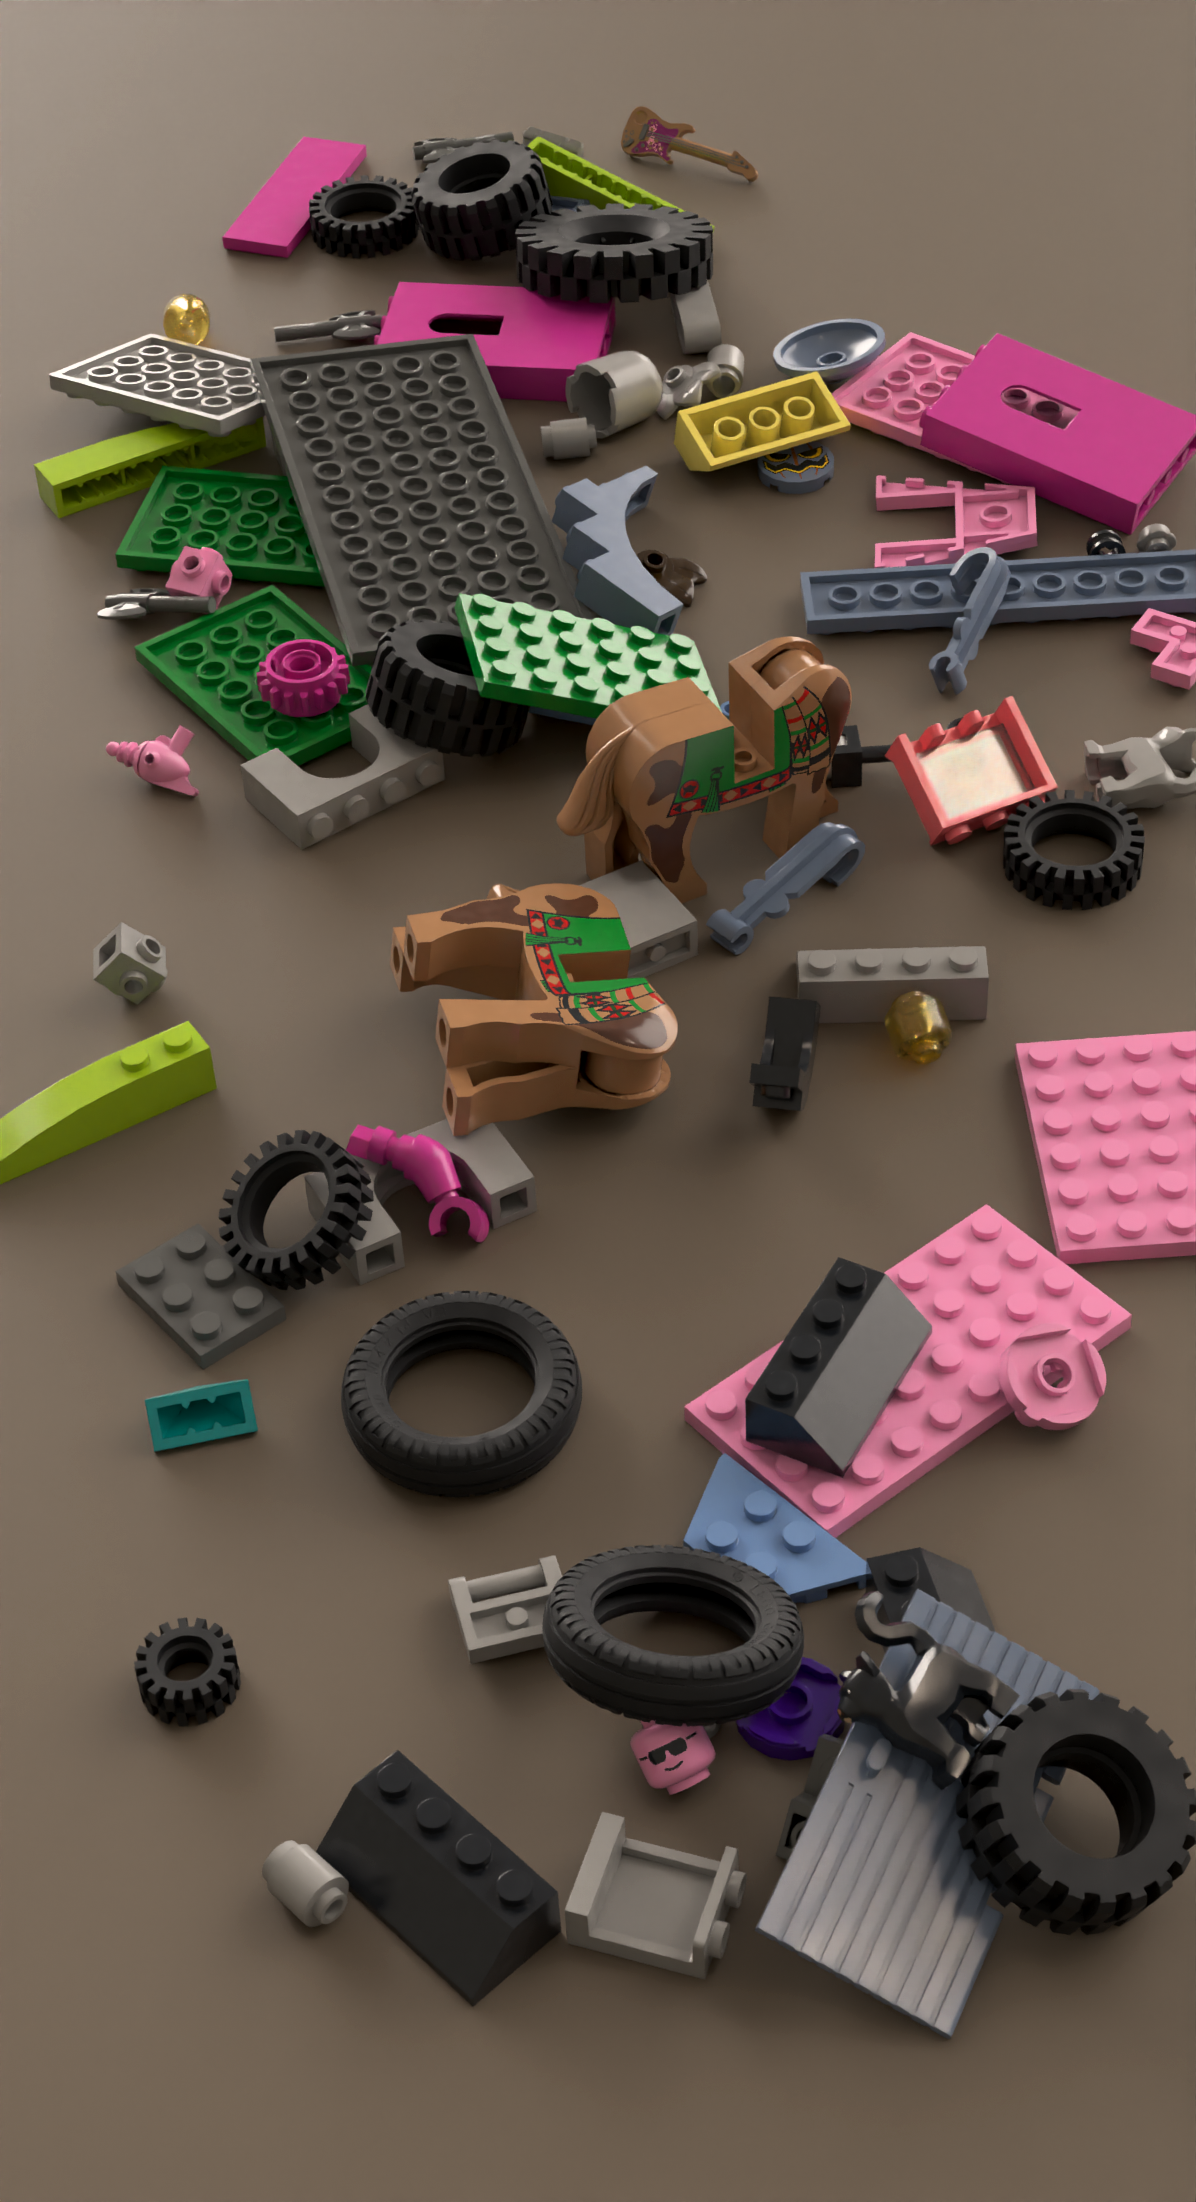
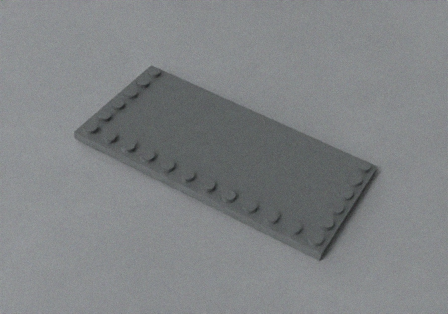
(410, 485)

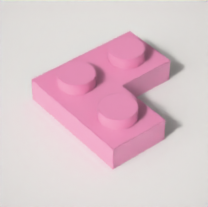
(1174, 641)

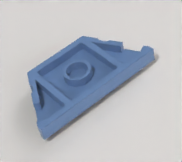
(761, 1528)

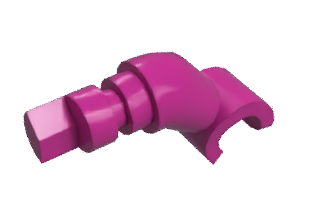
(429, 1167)

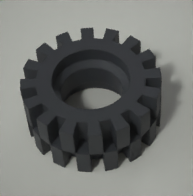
(193, 1696)

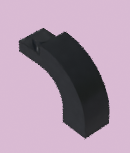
(787, 1054)

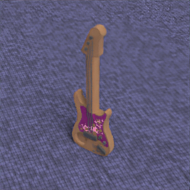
(651, 136)

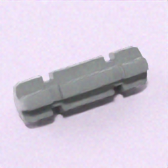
(572, 146)

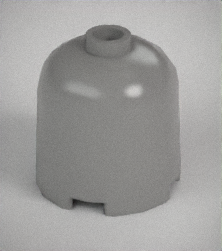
(614, 391)

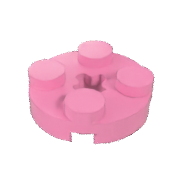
(1028, 1392)

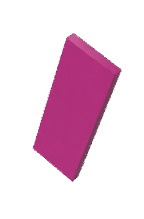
(280, 210)

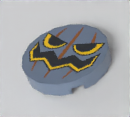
(797, 468)

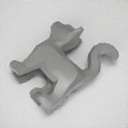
(1143, 767)

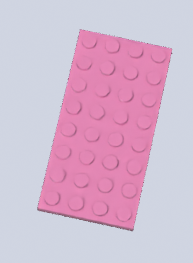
(979, 1293)

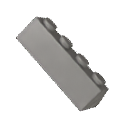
(865, 982)

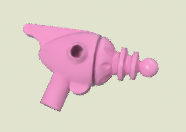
(158, 760)

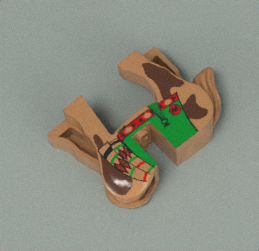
(675, 756)
(567, 1013)

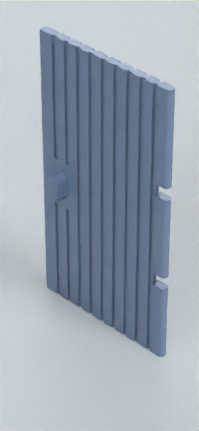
(880, 1863)

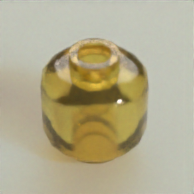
(197, 317)
(918, 1027)

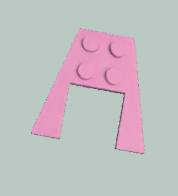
(992, 518)

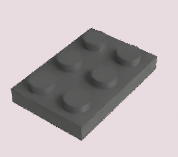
(200, 1296)

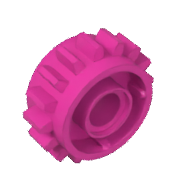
(303, 678)

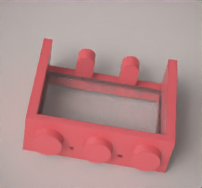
(972, 772)

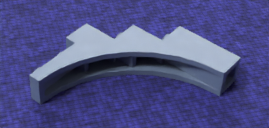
(598, 546)

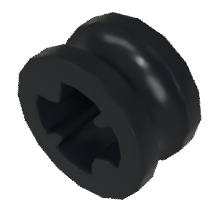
(1107, 539)

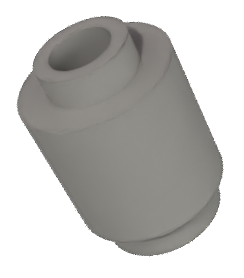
(731, 363)
(568, 438)
(305, 1883)

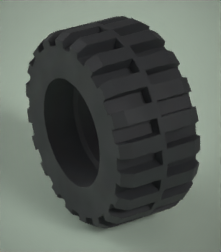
(479, 198)
(430, 695)
(1131, 1769)

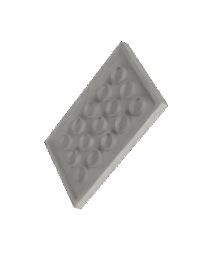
(168, 383)

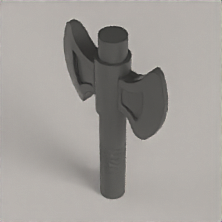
(431, 149)
(343, 326)
(151, 600)

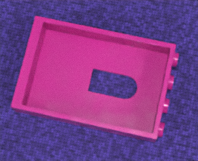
(538, 336)
(1103, 464)

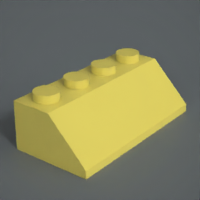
(758, 423)

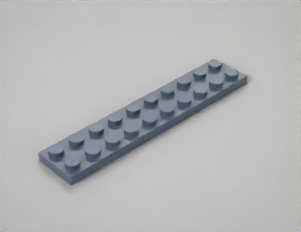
(1035, 592)

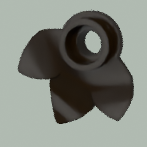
(674, 574)

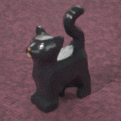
(936, 1688)

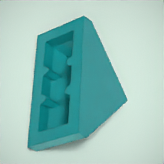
(201, 1414)

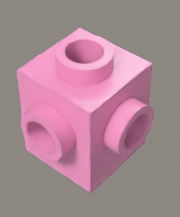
(199, 574)

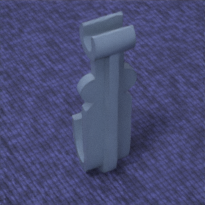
(977, 616)
(824, 852)

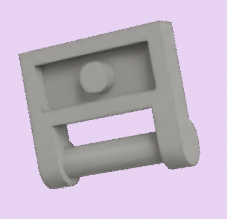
(507, 1622)

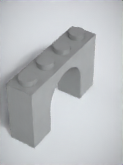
(318, 807)
(487, 1173)

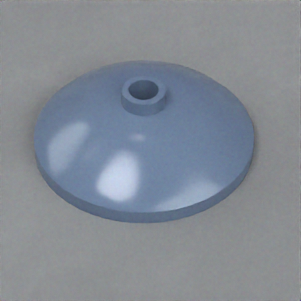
(831, 348)

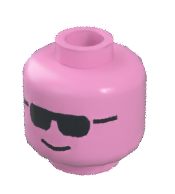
(673, 1755)

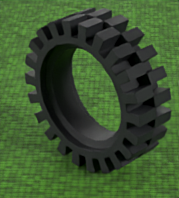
(363, 236)
(1073, 882)
(328, 1237)

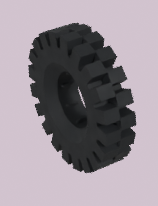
(614, 253)

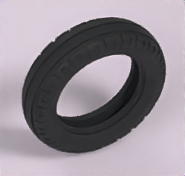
(475, 1462)
(667, 1686)

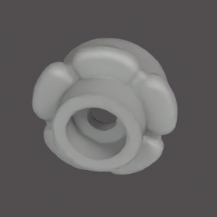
(1156, 539)

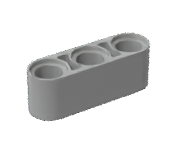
(696, 320)

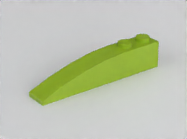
(579, 179)
(133, 461)
(106, 1099)

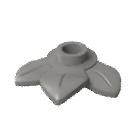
(684, 386)

